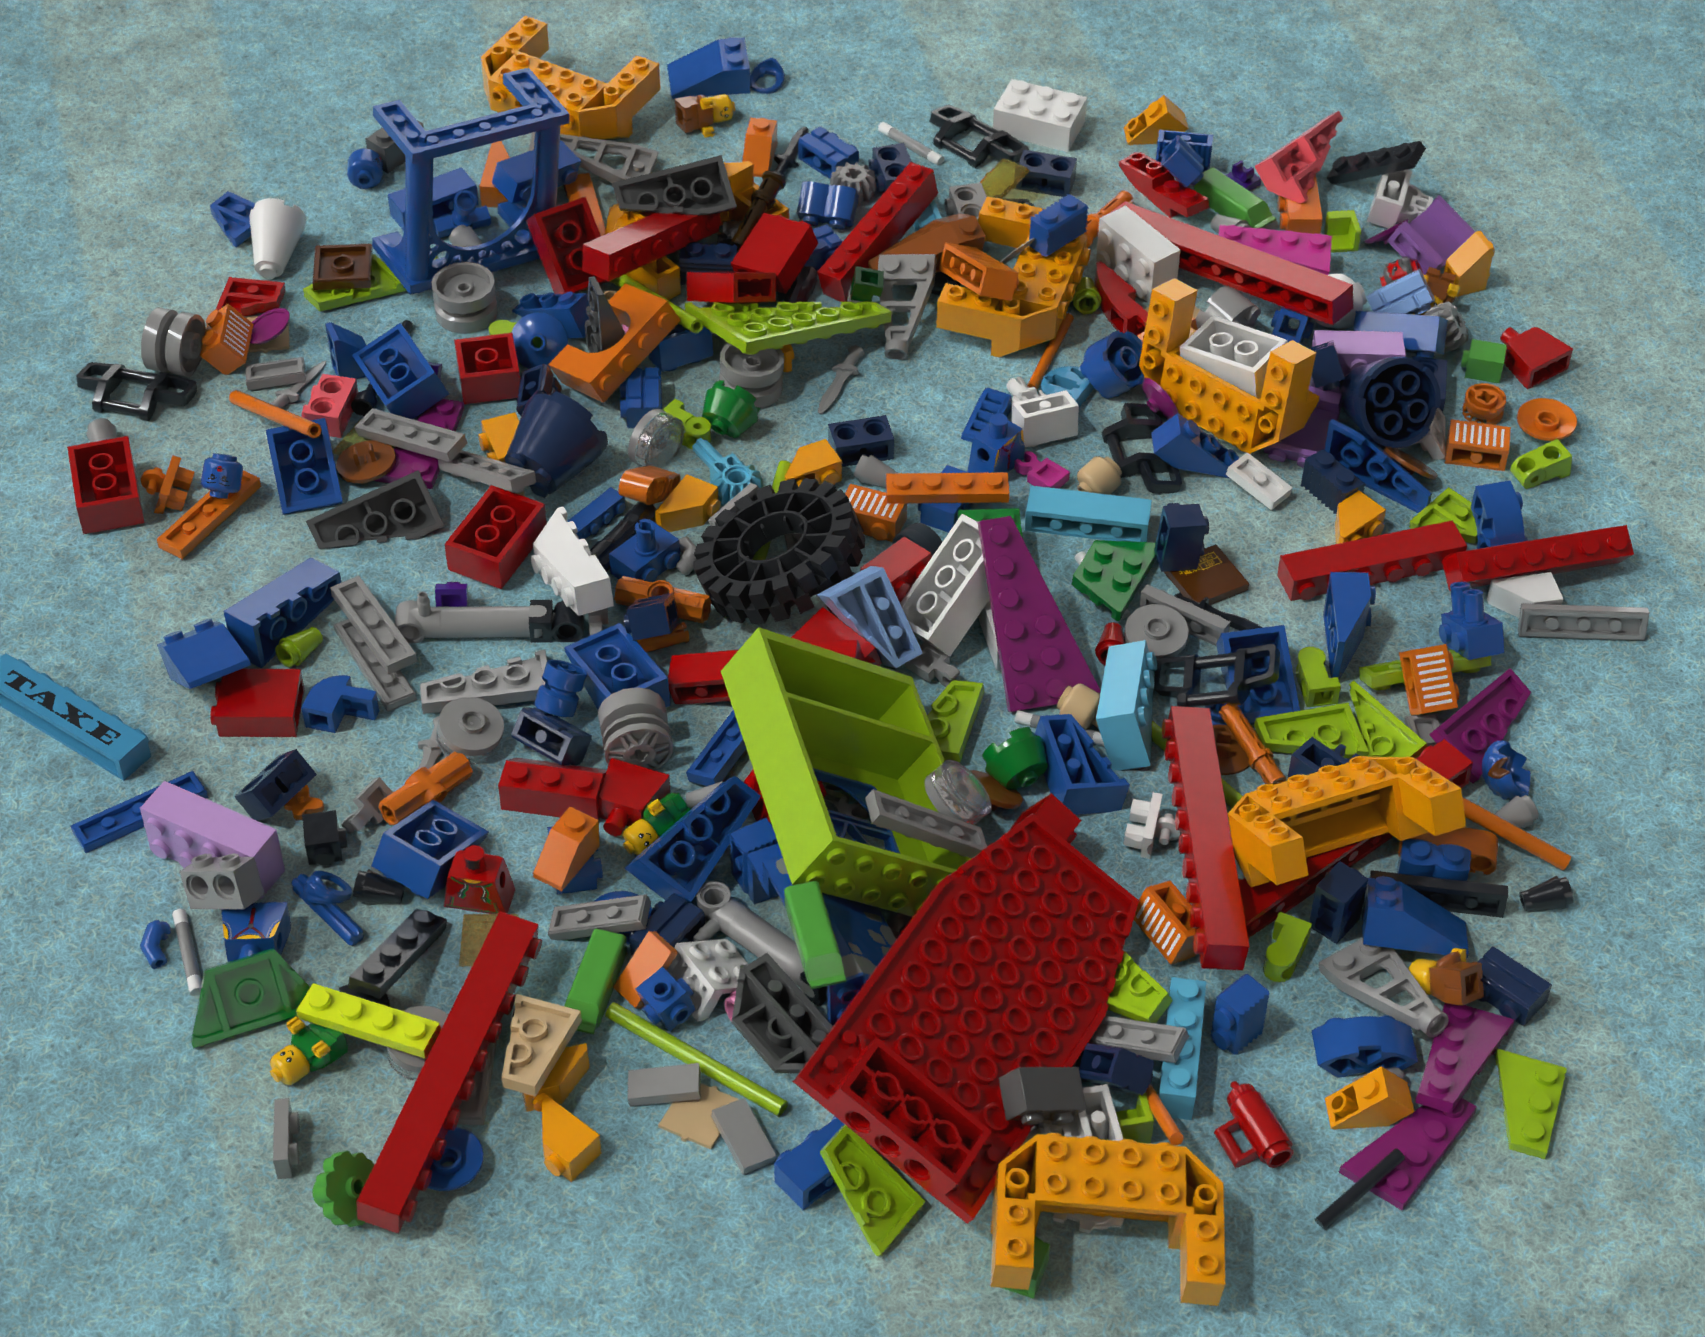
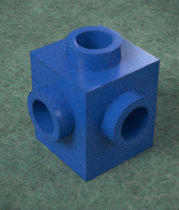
(1282, 327)
(666, 999)

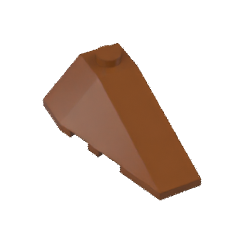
(931, 238)

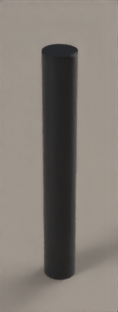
(1360, 1188)

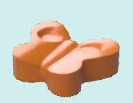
(304, 804)

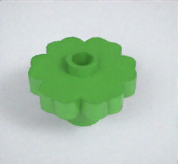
(341, 1185)

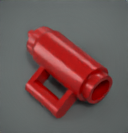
(1259, 1126)

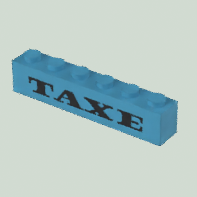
(71, 719)

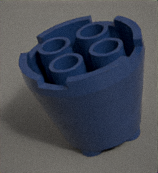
(1391, 400)
(554, 441)

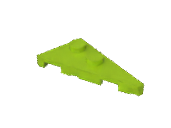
(1383, 730)

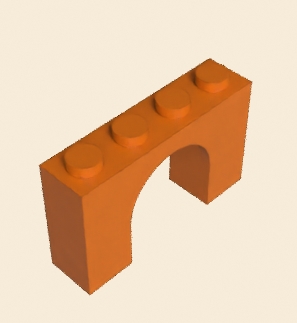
(603, 372)

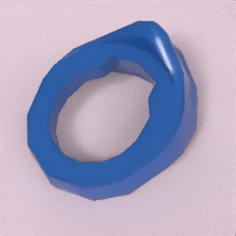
(771, 67)
(317, 892)

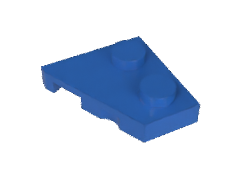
(233, 217)

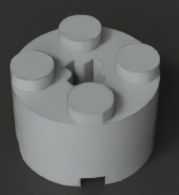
(1230, 305)

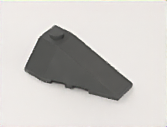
(683, 189)
(603, 326)
(384, 513)

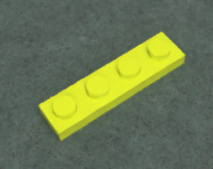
(369, 1020)

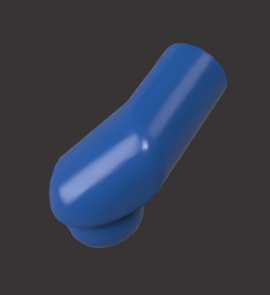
(149, 945)

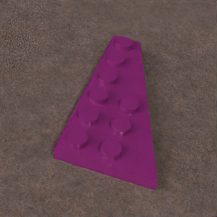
(1030, 632)

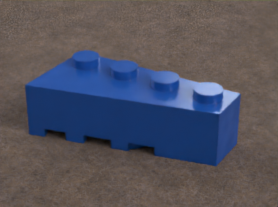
(280, 609)
(694, 844)

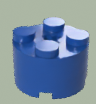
(1114, 364)

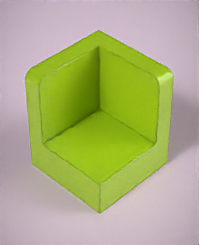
(1344, 230)
(1137, 1122)

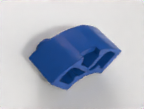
(1498, 514)
(1363, 1045)

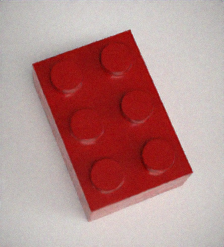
(560, 241)
(105, 485)
(495, 537)

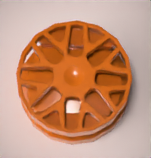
(1484, 402)

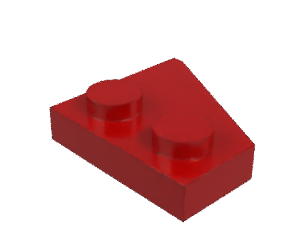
(252, 295)

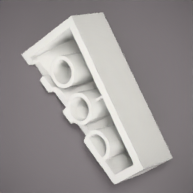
(570, 567)

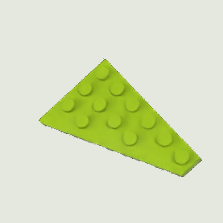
(763, 328)

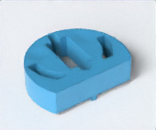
(1068, 379)

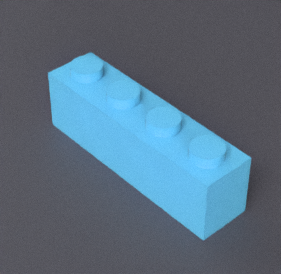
(1087, 514)
(1179, 1079)

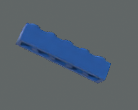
(598, 513)

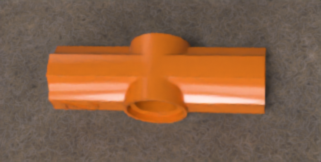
(689, 604)
(425, 786)

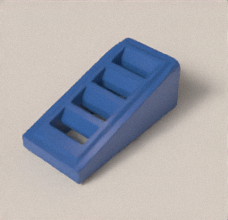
(990, 401)

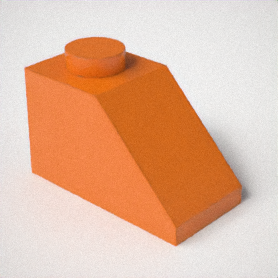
(760, 144)
(567, 848)

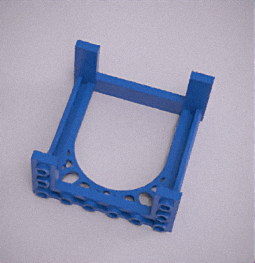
(411, 255)

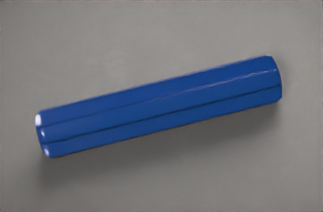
(331, 914)

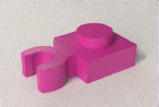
(1042, 473)

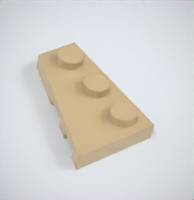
(536, 1042)

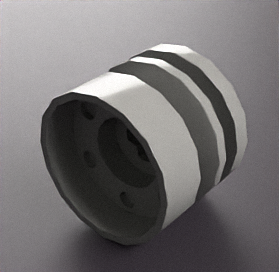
(635, 728)

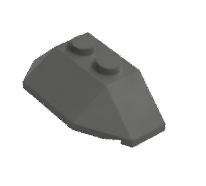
(777, 1016)

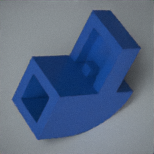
(333, 699)

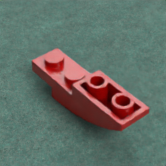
(1160, 187)
(1119, 301)

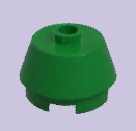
(729, 410)
(1017, 760)

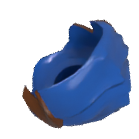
(1504, 771)

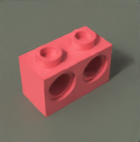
(332, 401)

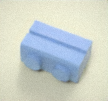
(1403, 296)

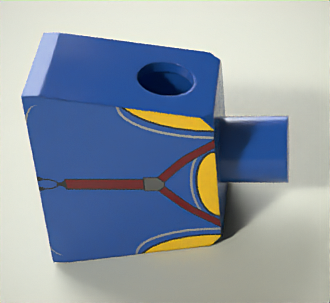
(997, 446)
(255, 929)

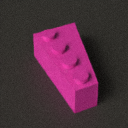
(1300, 248)

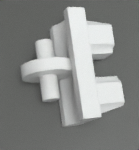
(1149, 813)

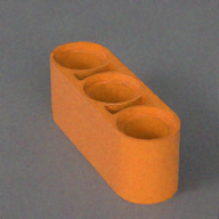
(648, 484)
(1480, 843)

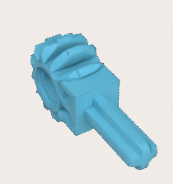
(727, 471)

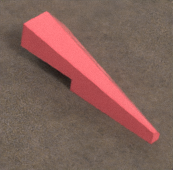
(1293, 166)

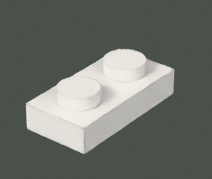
(1259, 481)

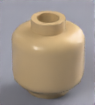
(1099, 476)
(1081, 703)

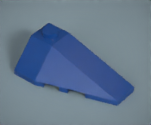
(1375, 467)

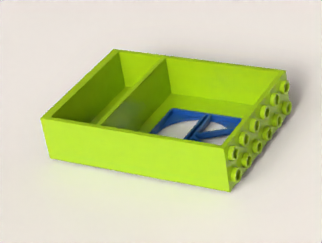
(844, 724)

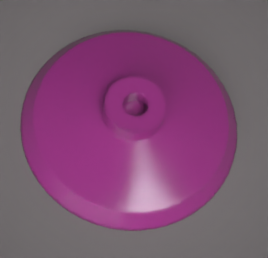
(1384, 235)
(269, 325)
(1158, 399)

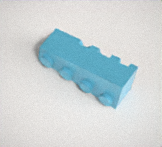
(1127, 705)

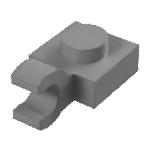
(933, 664)
(367, 803)

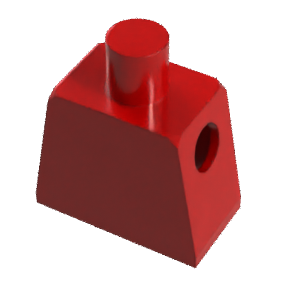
(1534, 355)
(627, 793)

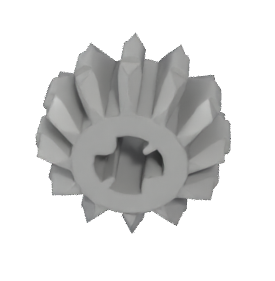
(856, 177)
(1456, 330)

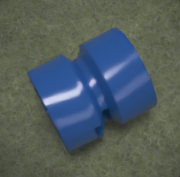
(559, 692)

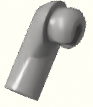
(687, 548)

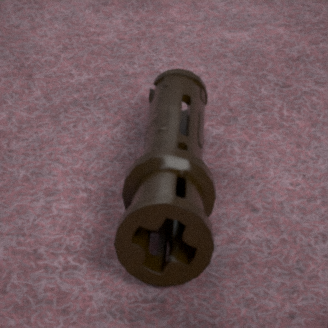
(762, 201)

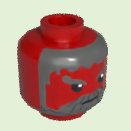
(1398, 269)

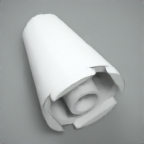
(274, 235)

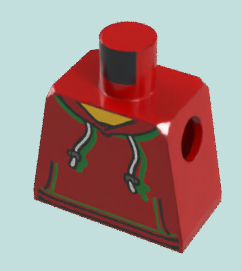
(479, 882)

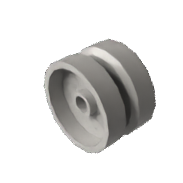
(464, 297)
(172, 341)
(756, 373)

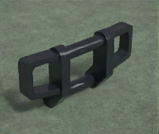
(990, 145)
(155, 392)
(1140, 462)
(1238, 691)

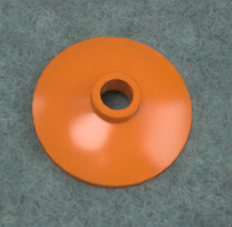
(1546, 419)

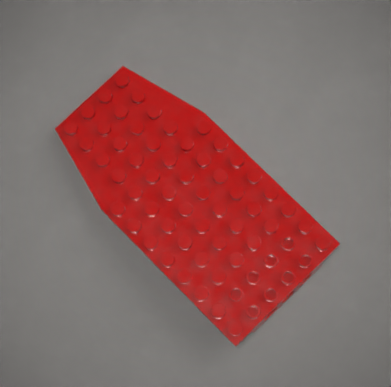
(986, 978)

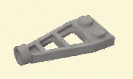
(638, 158)
(905, 270)
(1357, 961)

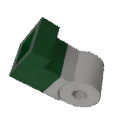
(865, 284)

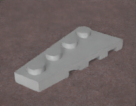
(499, 686)

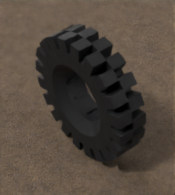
(761, 587)

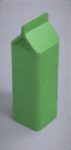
(1233, 200)
(814, 935)
(596, 977)

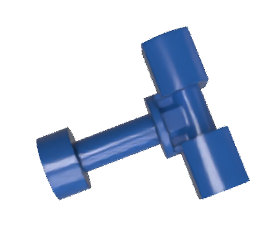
(463, 214)

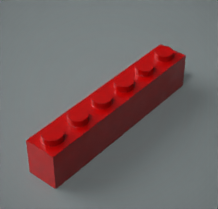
(879, 228)
(644, 242)
(1381, 556)
(1539, 556)
(699, 678)

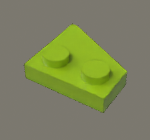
(1449, 507)

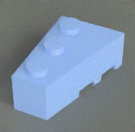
(874, 612)

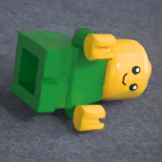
(657, 819)
(310, 1050)

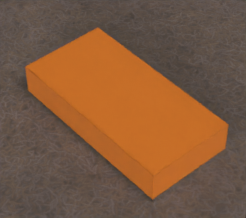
(649, 957)

